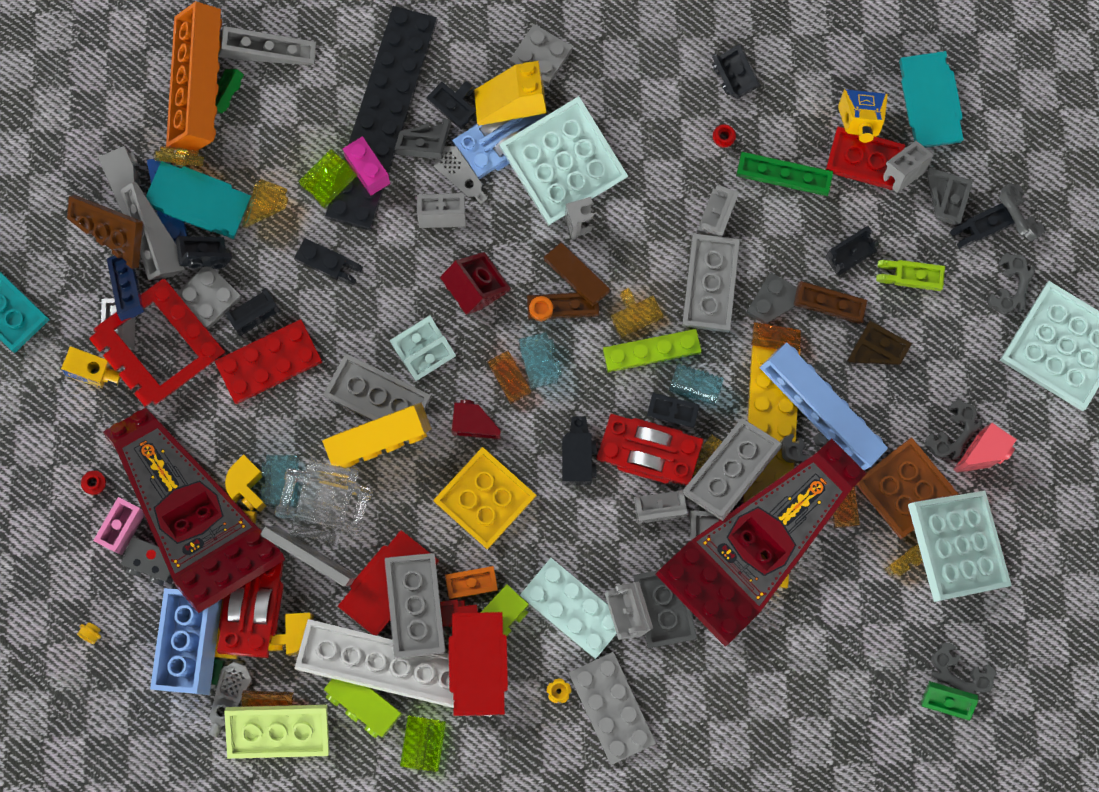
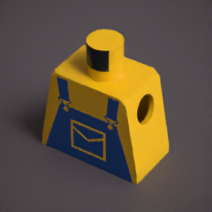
(863, 113)
(80, 364)

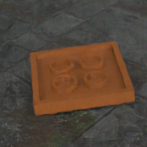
(902, 479)

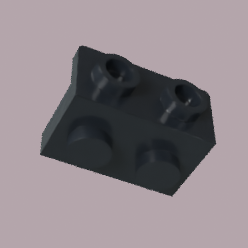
(736, 72)
(202, 252)

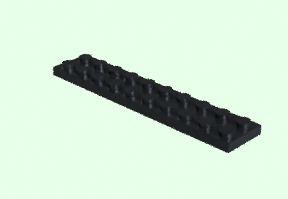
(385, 108)

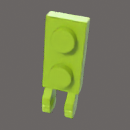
(912, 274)

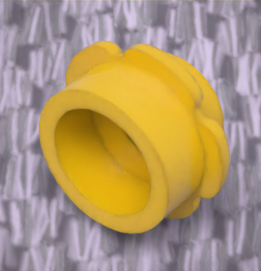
(89, 633)
(565, 691)

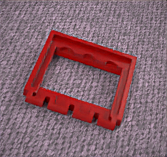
(183, 321)

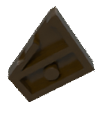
(879, 347)

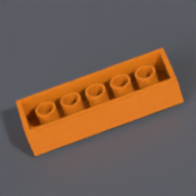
(194, 77)

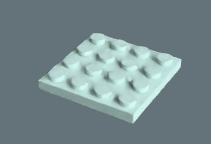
(563, 160)
(1058, 346)
(959, 545)

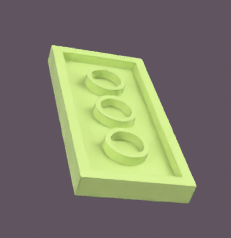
(277, 731)

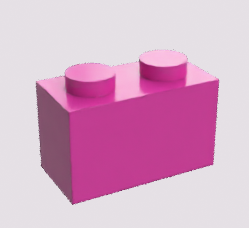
(366, 166)

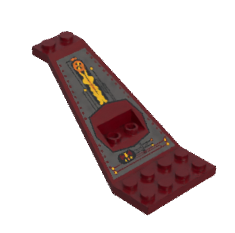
(196, 525)
(725, 575)

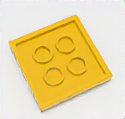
(484, 498)

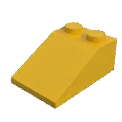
(511, 95)

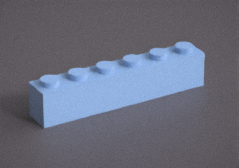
(823, 406)

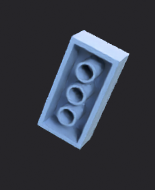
(185, 646)

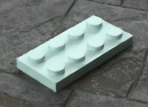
(571, 607)

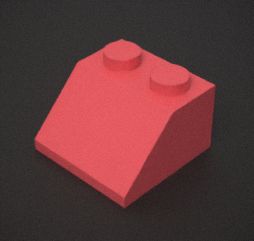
(988, 448)

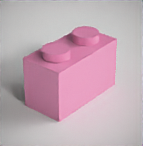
(119, 526)

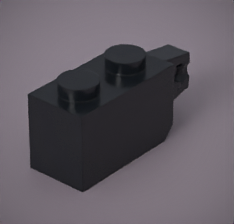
(577, 454)

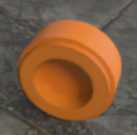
(541, 308)

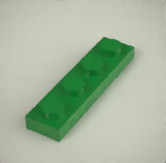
(784, 173)

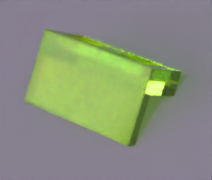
(328, 177)
(423, 744)

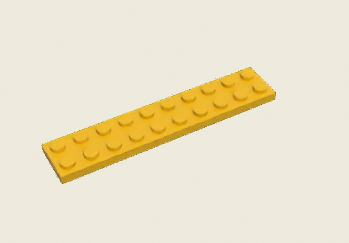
(775, 415)

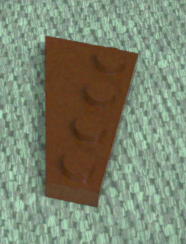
(109, 228)

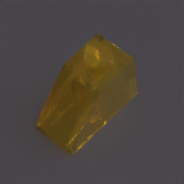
(265, 202)

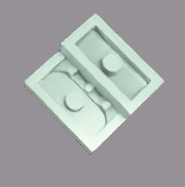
(422, 348)

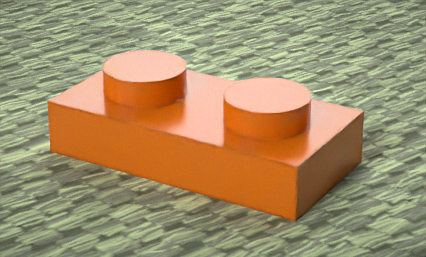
(471, 582)

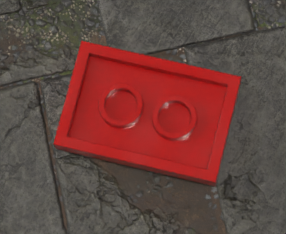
(862, 160)

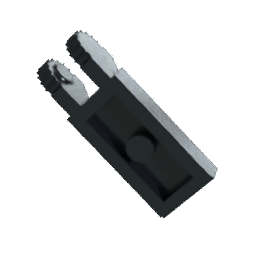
(984, 225)
(326, 261)

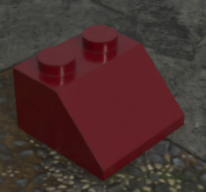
(474, 282)

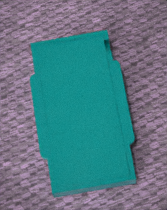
(931, 99)
(198, 199)

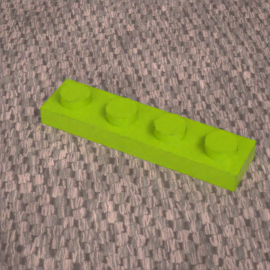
(651, 350)

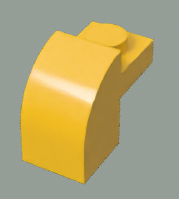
(241, 479)
(295, 629)

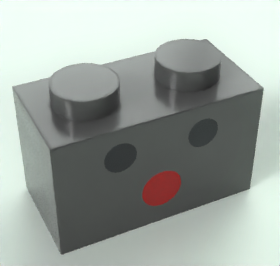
(146, 559)

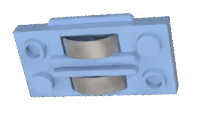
(481, 143)

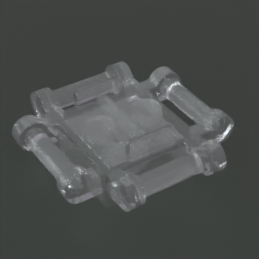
(323, 501)

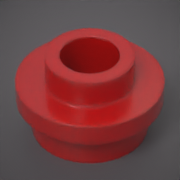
(724, 129)
(100, 485)

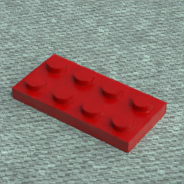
(268, 361)

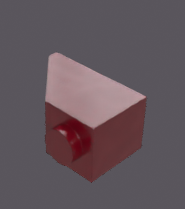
(472, 421)

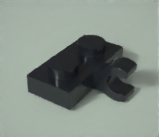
(453, 104)

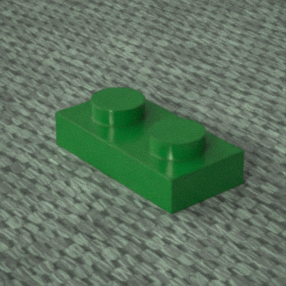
(228, 84)
(949, 700)

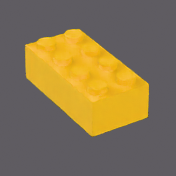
(379, 434)

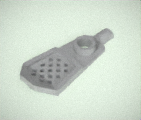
(461, 175)
(227, 699)

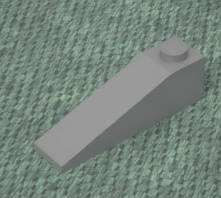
(265, 47)
(120, 172)
(157, 246)

